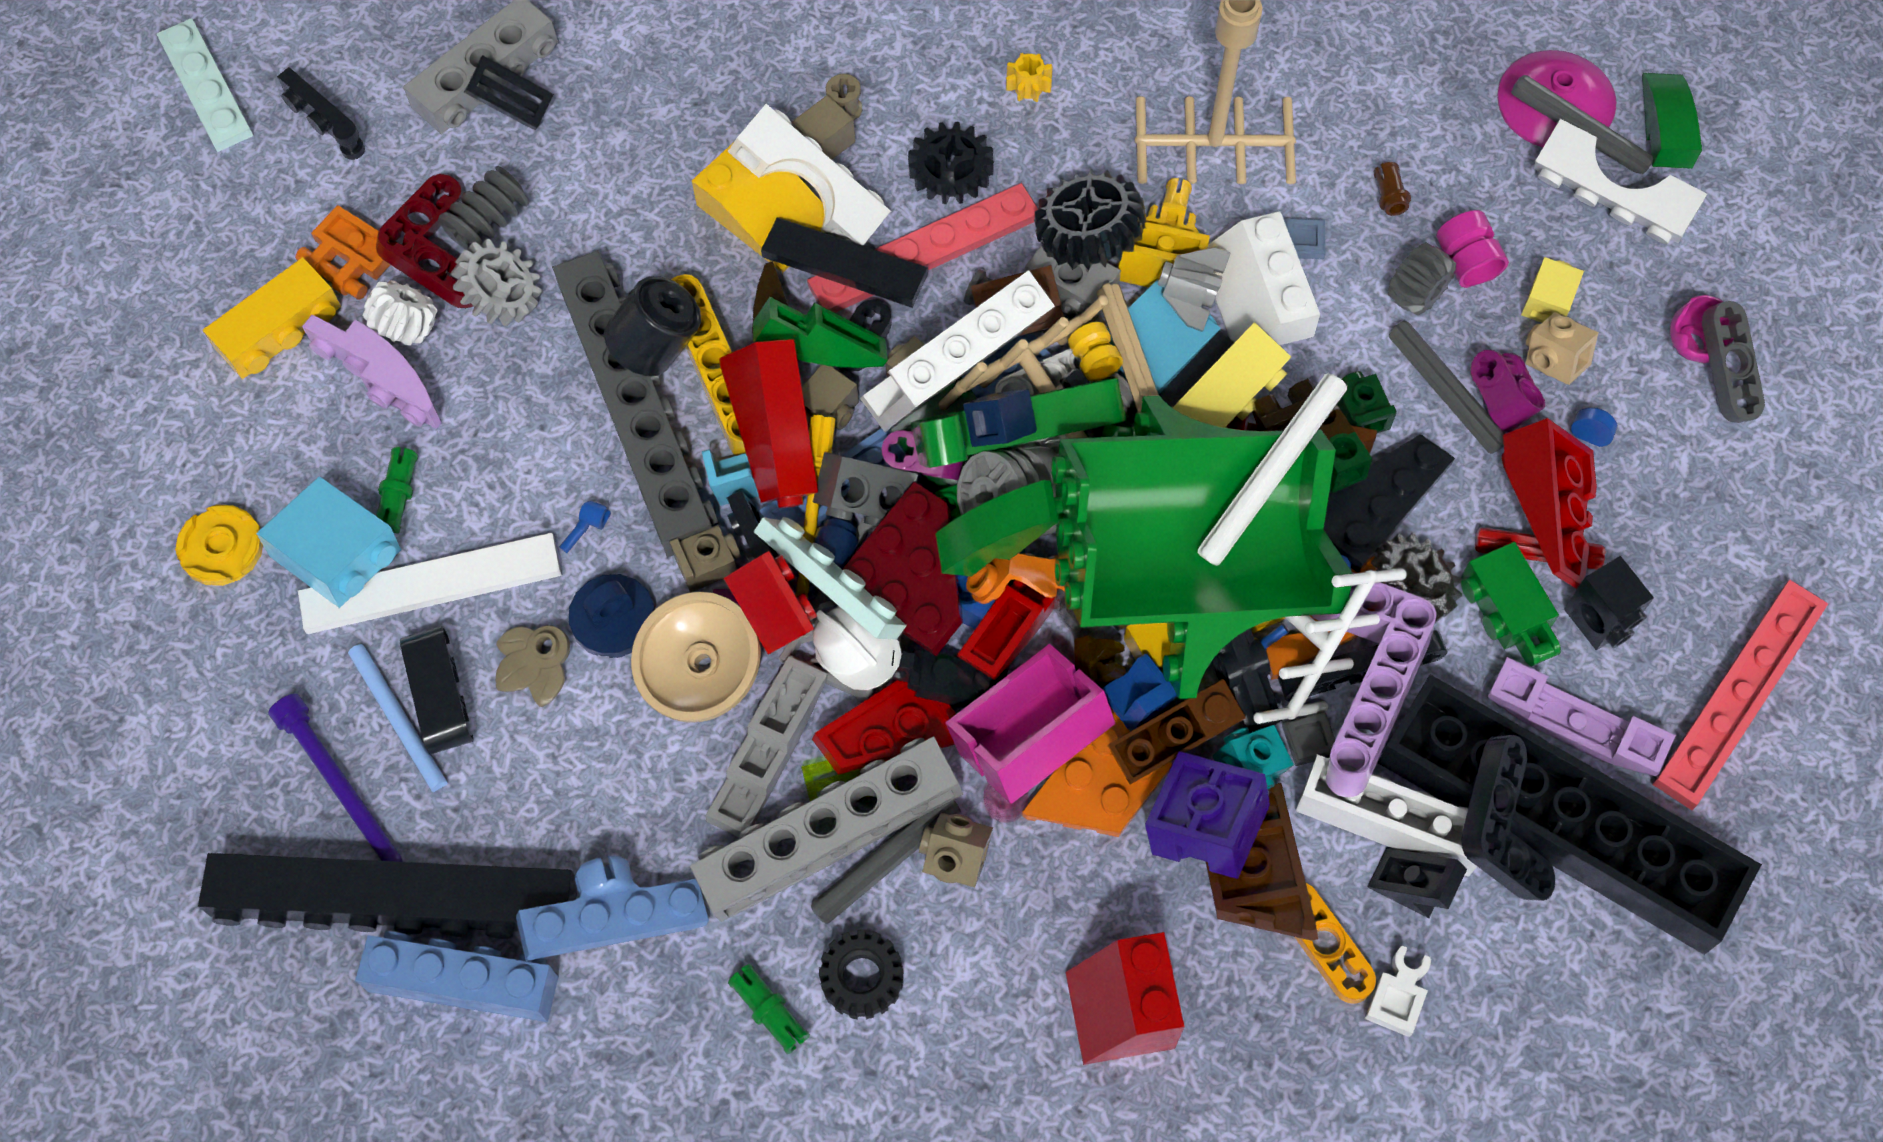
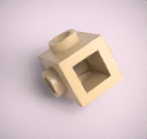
(1561, 348)

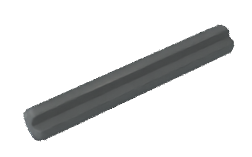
(1558, 108)
(1447, 386)
(877, 865)

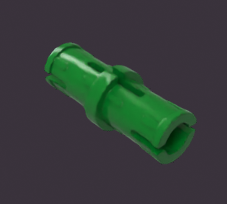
(396, 487)
(768, 1008)

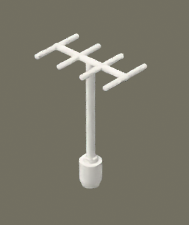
(1327, 643)

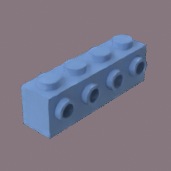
(457, 977)

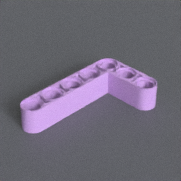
(1383, 676)

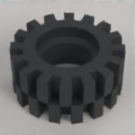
(855, 947)

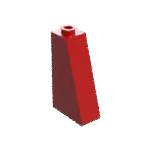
(772, 419)

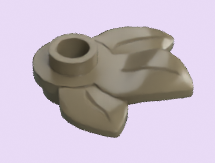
(528, 666)

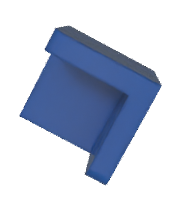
(1140, 693)

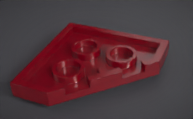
(905, 568)

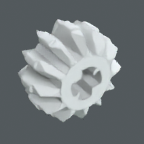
(399, 312)

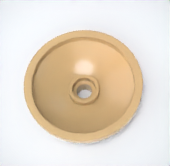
(676, 641)

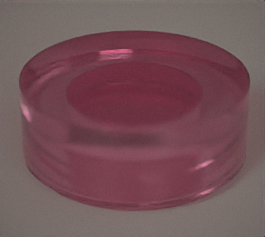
(1000, 808)

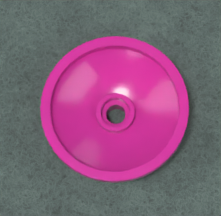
(1583, 87)

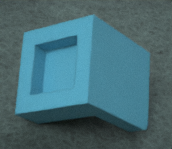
(729, 476)

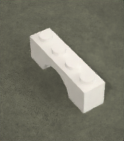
(774, 145)
(1662, 208)

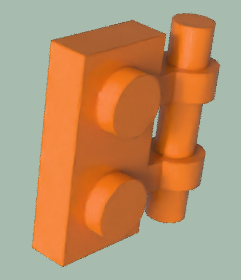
(352, 241)

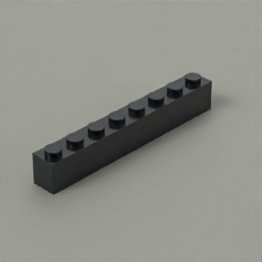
(377, 893)

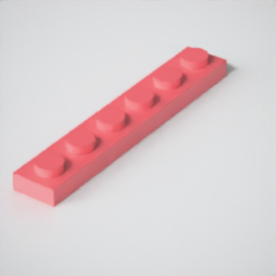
(942, 241)
(1740, 695)

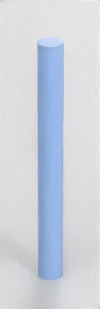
(397, 717)

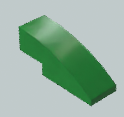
(1671, 121)
(820, 336)
(996, 529)

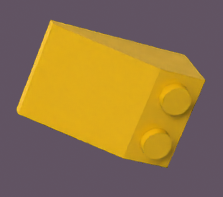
(751, 203)

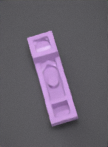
(1580, 724)

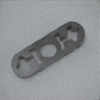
(1743, 347)

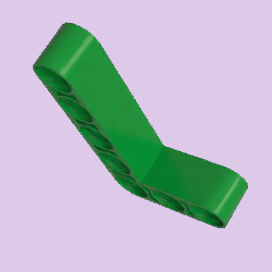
(946, 437)

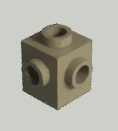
(955, 849)

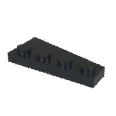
(1371, 510)

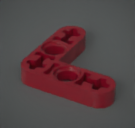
(416, 242)

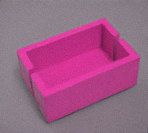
(1030, 723)

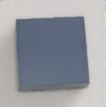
(1307, 237)

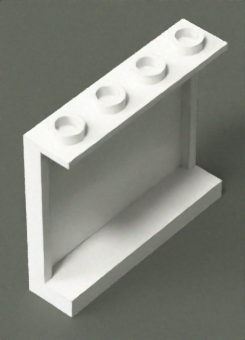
(957, 350)

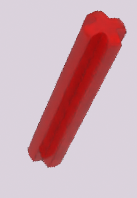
(1493, 539)

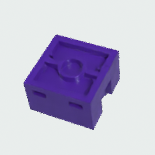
(1208, 813)

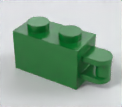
(1512, 603)

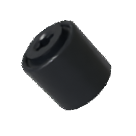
(652, 326)

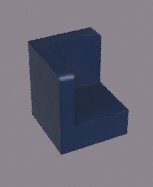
(1000, 418)

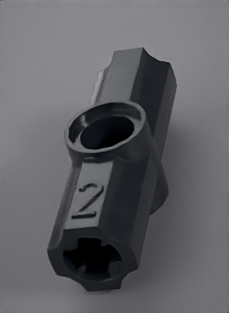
(1245, 670)

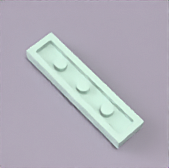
(204, 85)
(839, 585)

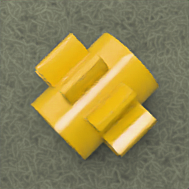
(1029, 77)

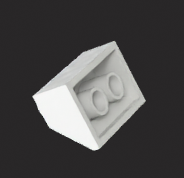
(1264, 282)

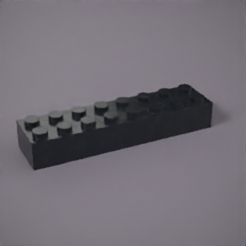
(1579, 819)

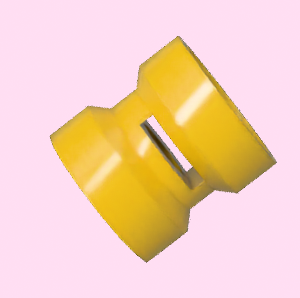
(1093, 347)

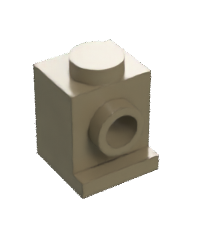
(705, 570)

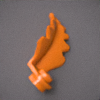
(1026, 567)

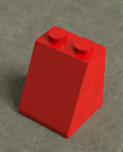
(1126, 1000)

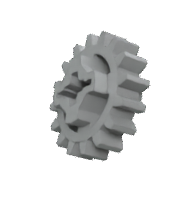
(495, 279)

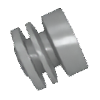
(1002, 471)

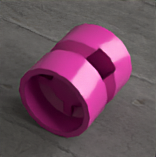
(1471, 245)

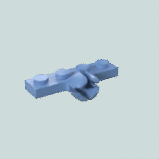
(610, 912)

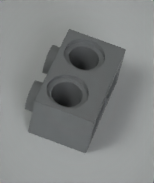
(866, 484)

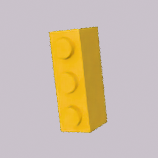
(271, 318)

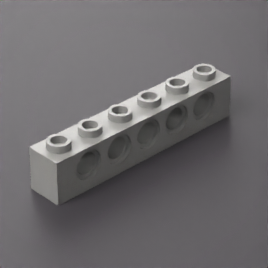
(814, 852)

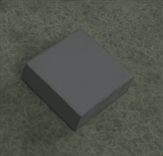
(1309, 737)

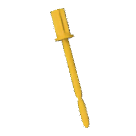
(821, 439)

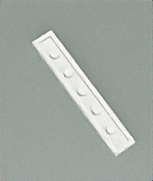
(436, 582)

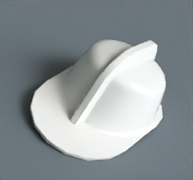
(852, 652)

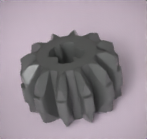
(1421, 278)

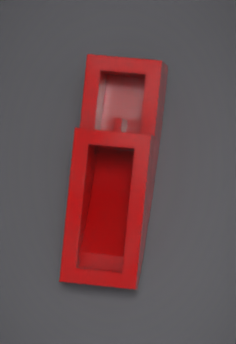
(1006, 629)

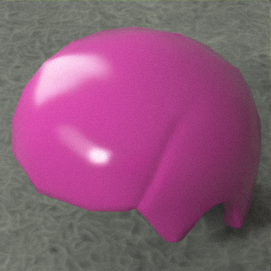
(1689, 321)

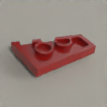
(882, 727)

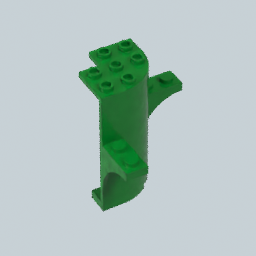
(1146, 504)

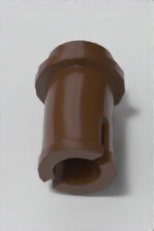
(1391, 189)

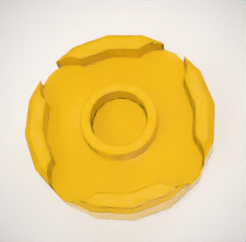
(228, 554)

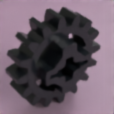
(967, 171)

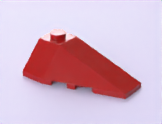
(1553, 484)

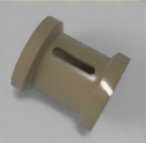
(850, 100)

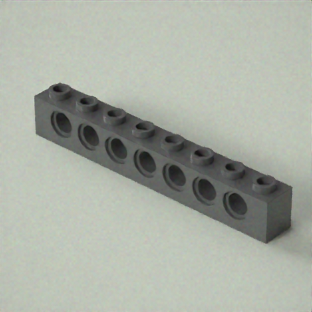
(589, 279)

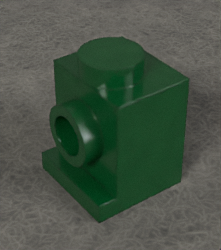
(1370, 414)

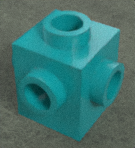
(1256, 751)

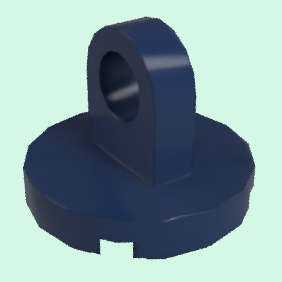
(609, 614)

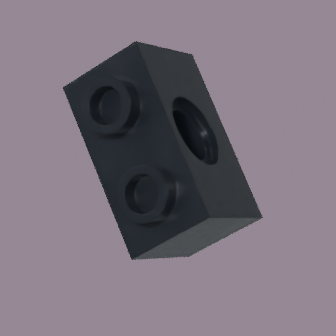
(1609, 604)

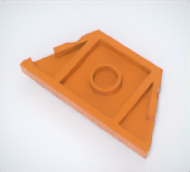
(1093, 790)

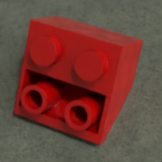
(770, 602)

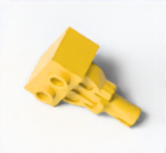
(1163, 238)

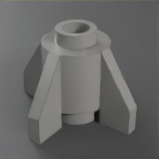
(1193, 284)

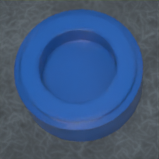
(1594, 426)

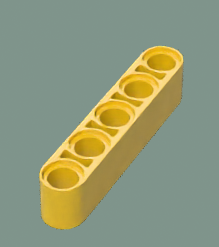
(706, 351)

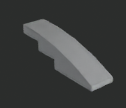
(767, 746)

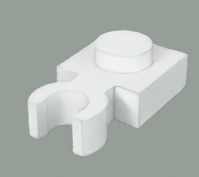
(1397, 998)

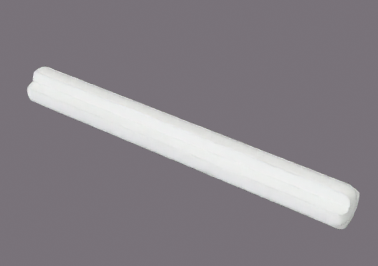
(1272, 469)

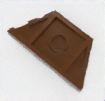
(1272, 883)

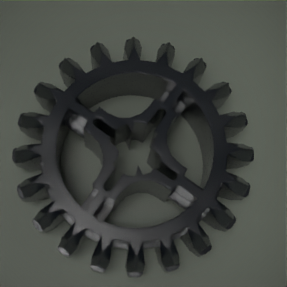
(1090, 220)

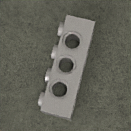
(509, 38)

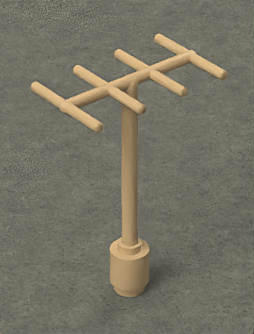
(1236, 30)
(1025, 355)

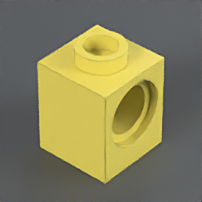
(1552, 290)

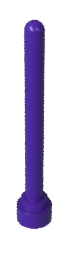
(291, 715)

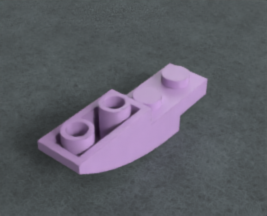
(378, 364)

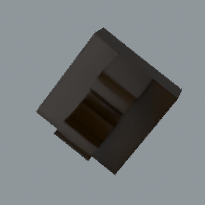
(1097, 659)

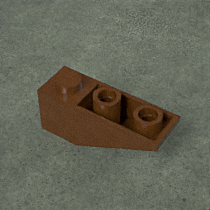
(1175, 731)

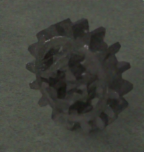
(1426, 571)

